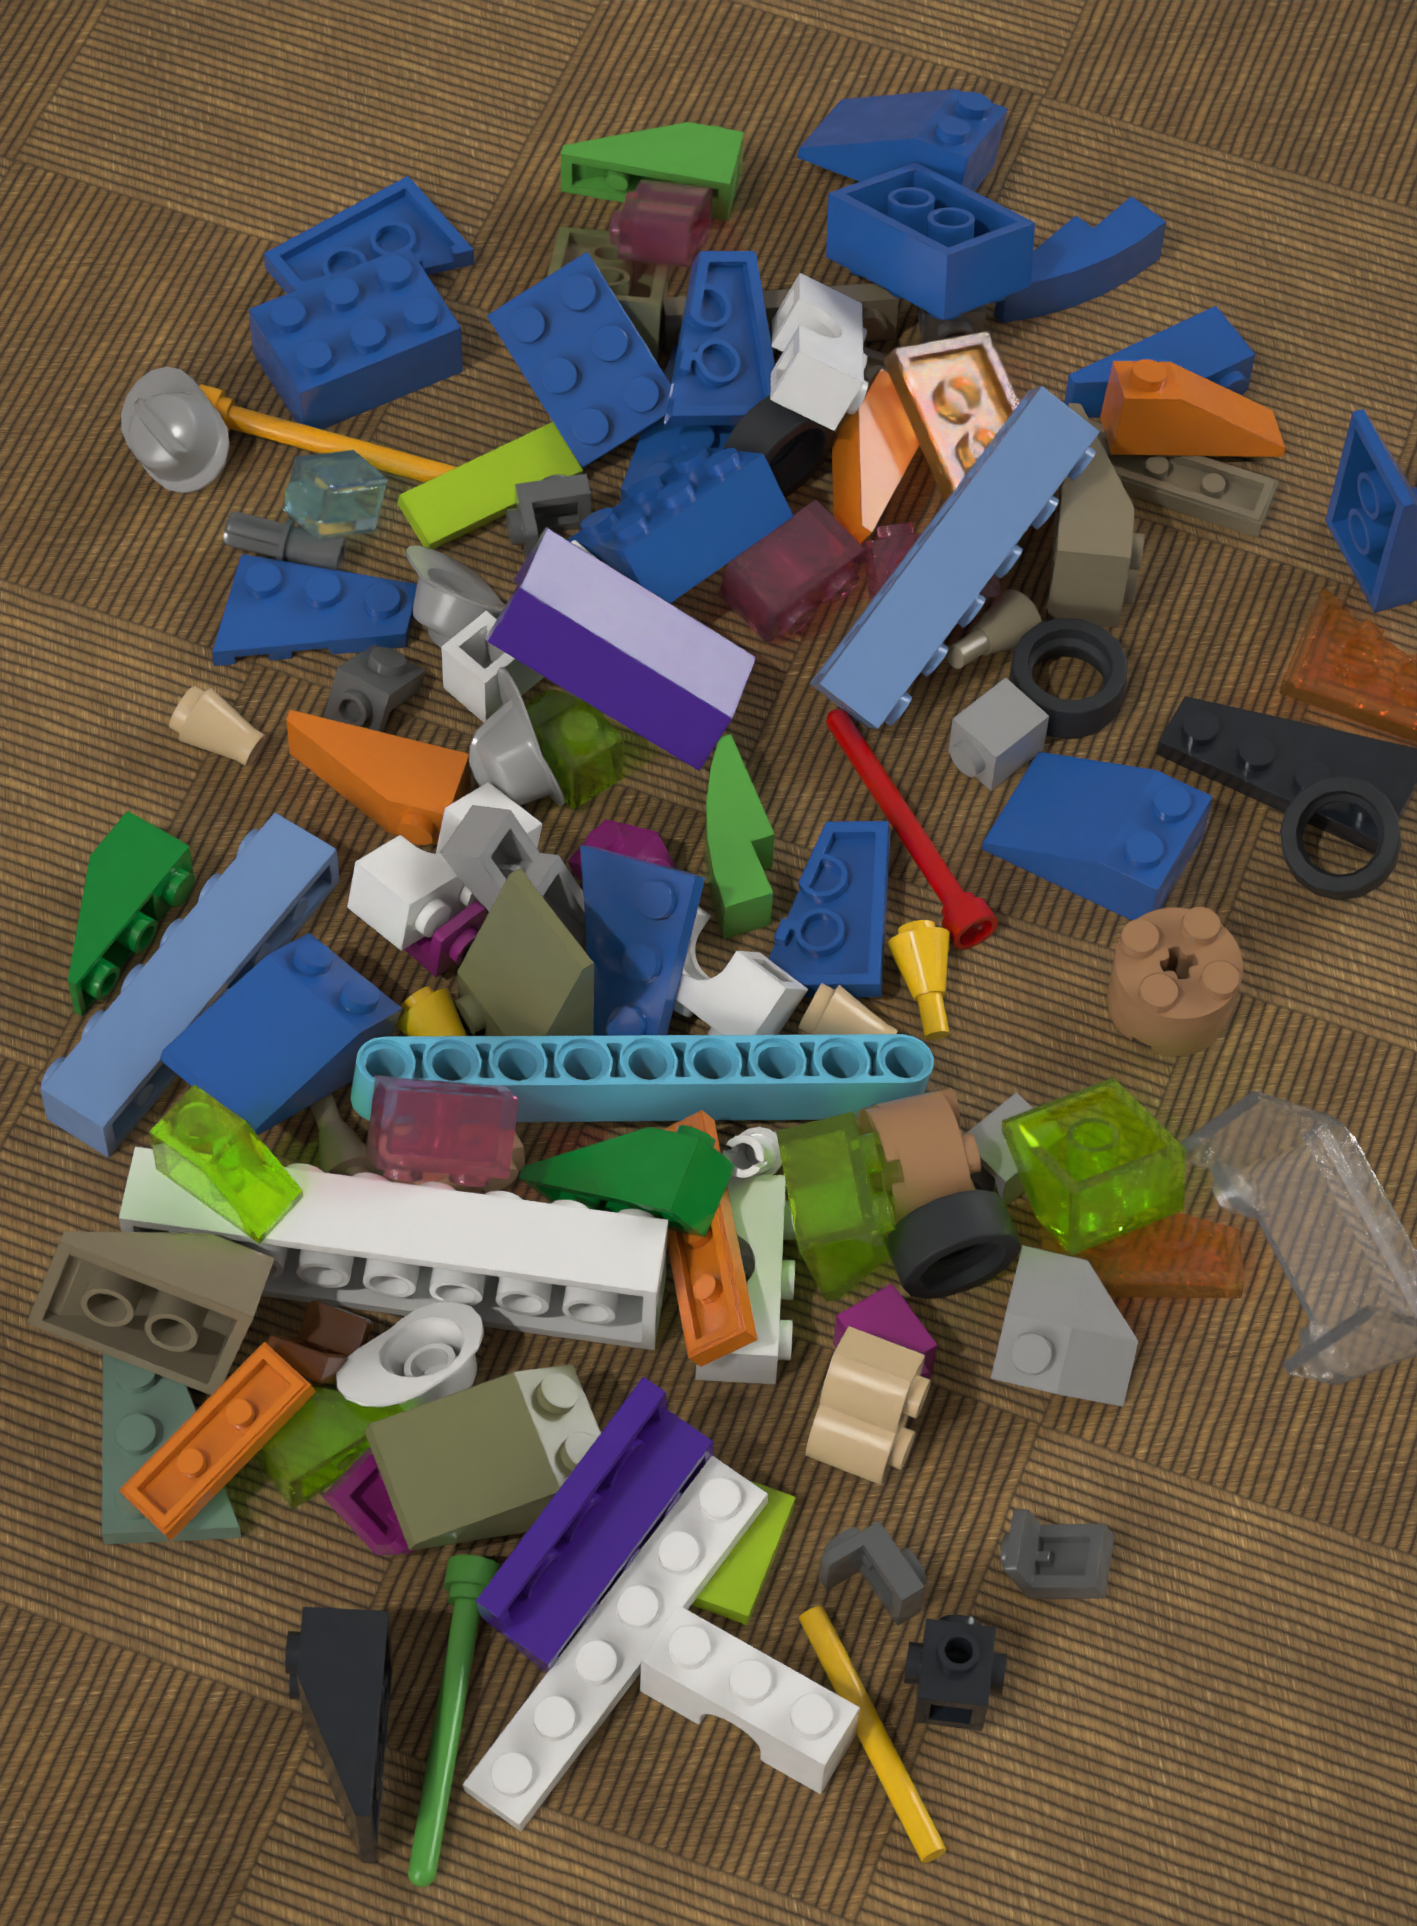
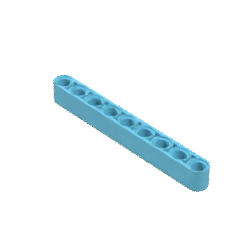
(675, 1069)

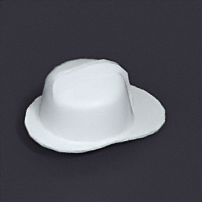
(416, 1359)

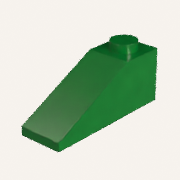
(647, 1170)

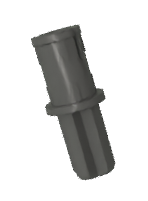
(283, 541)

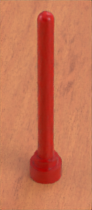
(963, 914)

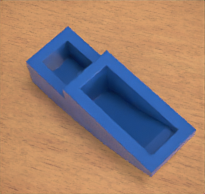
(1087, 261)

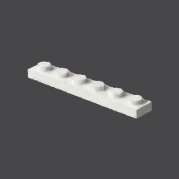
(609, 1647)

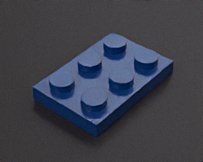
(584, 359)

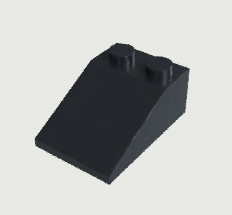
(344, 1683)

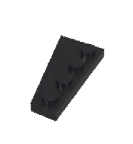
(1279, 757)

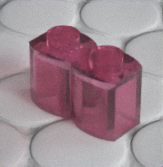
(662, 223)

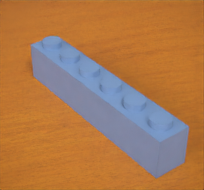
(955, 559)
(238, 921)

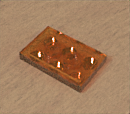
(953, 400)

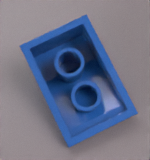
(939, 129)
(1375, 517)
(1101, 830)
(283, 1034)

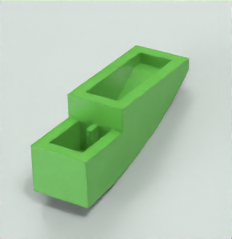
(737, 845)

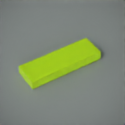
(484, 486)

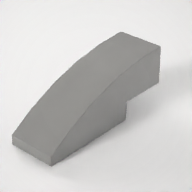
(493, 845)

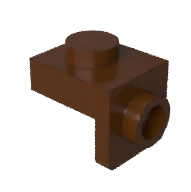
(323, 1342)

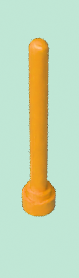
(321, 441)

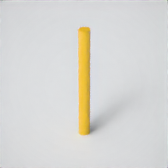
(873, 1735)

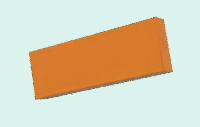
(217, 1441)

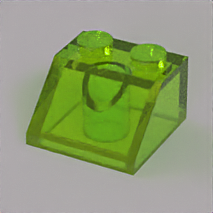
(1096, 1165)
(836, 1201)

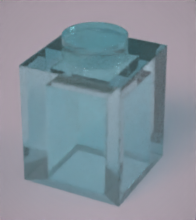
(334, 494)

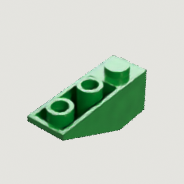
(126, 893)

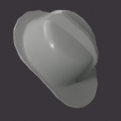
(174, 430)
(448, 594)
(508, 753)

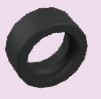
(787, 439)
(1085, 642)
(1332, 791)
(953, 1244)

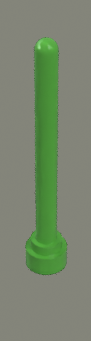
(464, 1581)

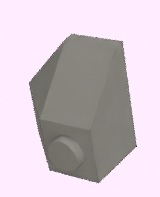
(1064, 1331)

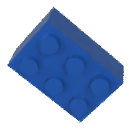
(930, 240)
(356, 340)
(687, 519)

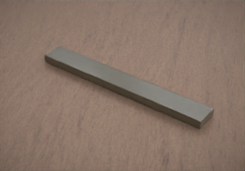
(1179, 483)

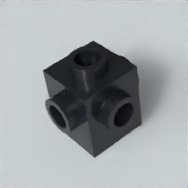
(954, 1672)

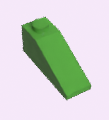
(671, 154)

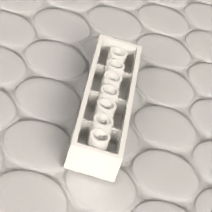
(414, 1245)

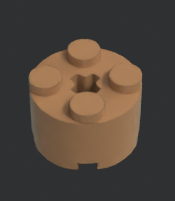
(1175, 980)
(921, 1149)

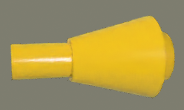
(923, 961)
(430, 1014)

